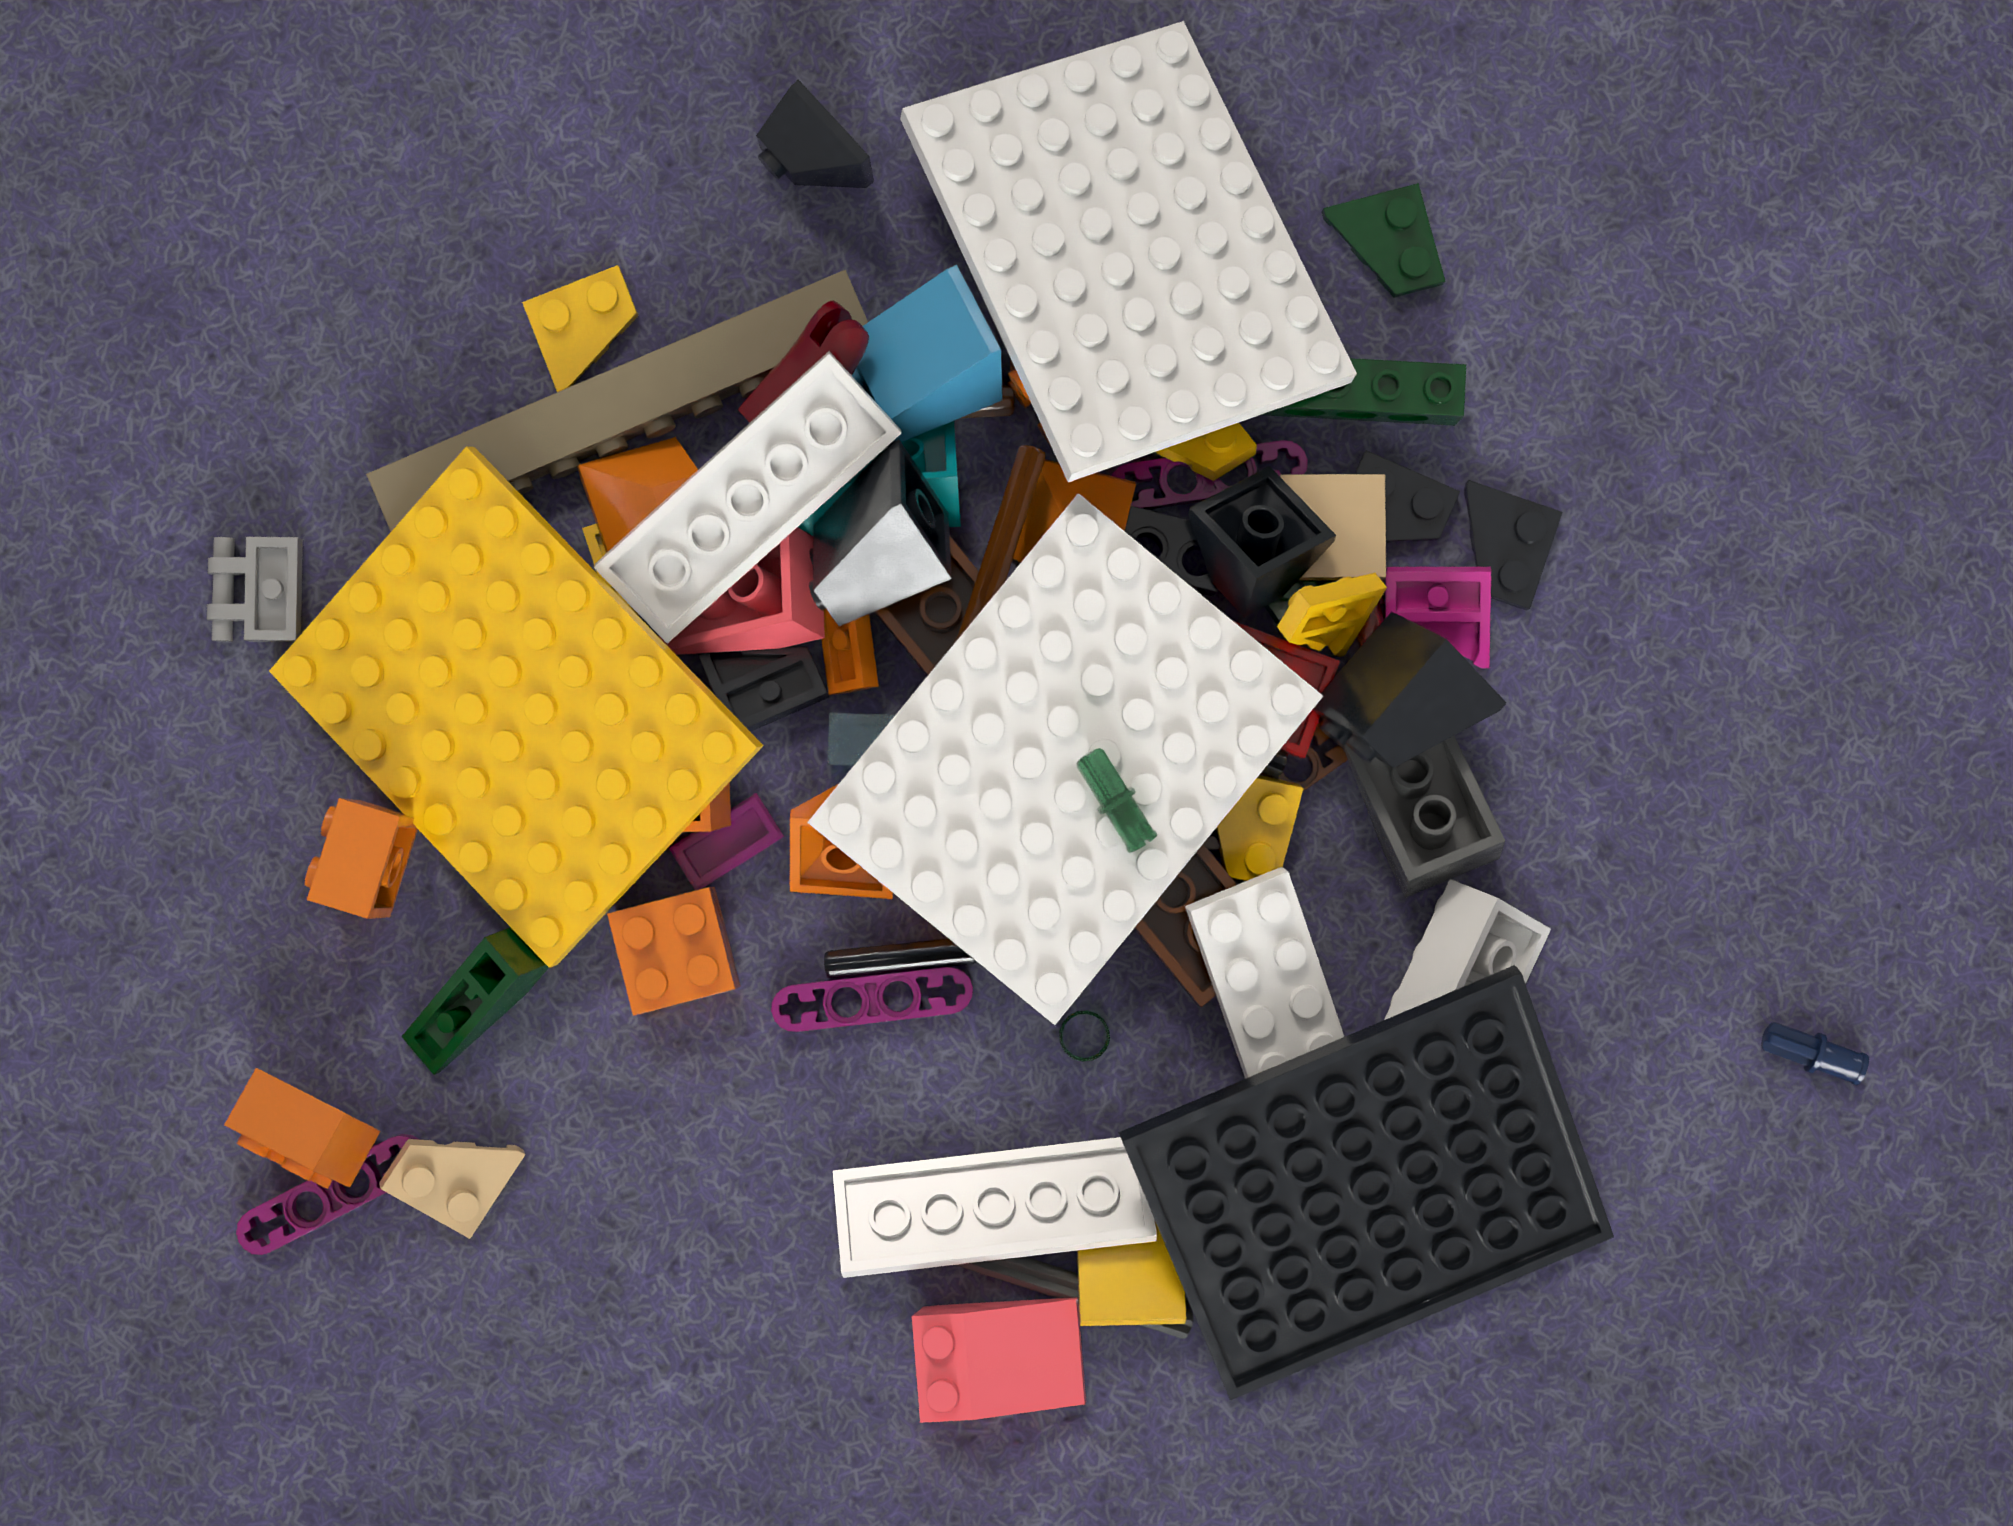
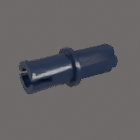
(1815, 1052)

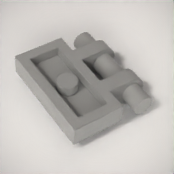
(271, 589)

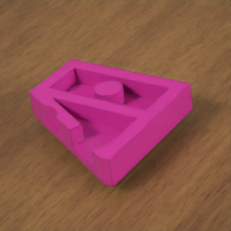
(1447, 602)

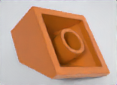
(632, 485)
(1054, 494)
(820, 865)

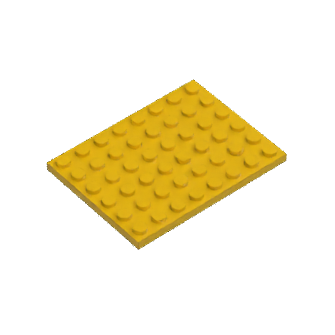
(514, 707)

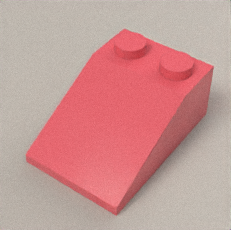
(763, 608)
(997, 1358)

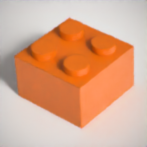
(361, 858)
(673, 950)
(300, 1131)

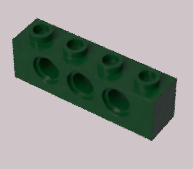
(1390, 394)

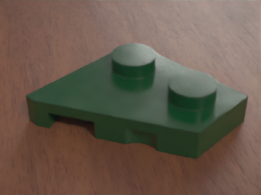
(1391, 238)

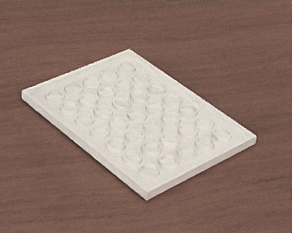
(1126, 249)
(976, 783)

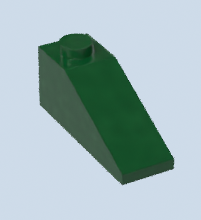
(474, 998)

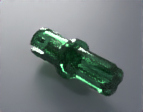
(1115, 799)

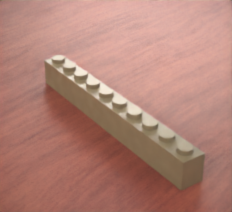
(622, 401)

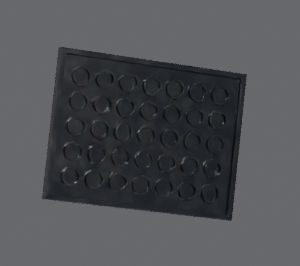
(1369, 1182)

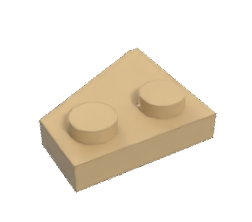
(451, 1180)

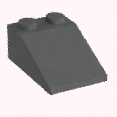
(1428, 816)

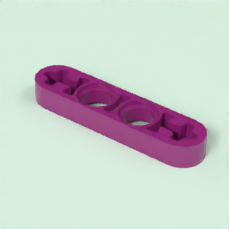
(1204, 486)
(873, 1006)
(334, 1199)

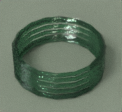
(1086, 1058)

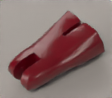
(826, 331)

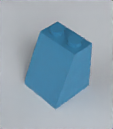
(931, 357)

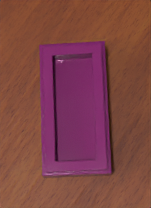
(715, 853)

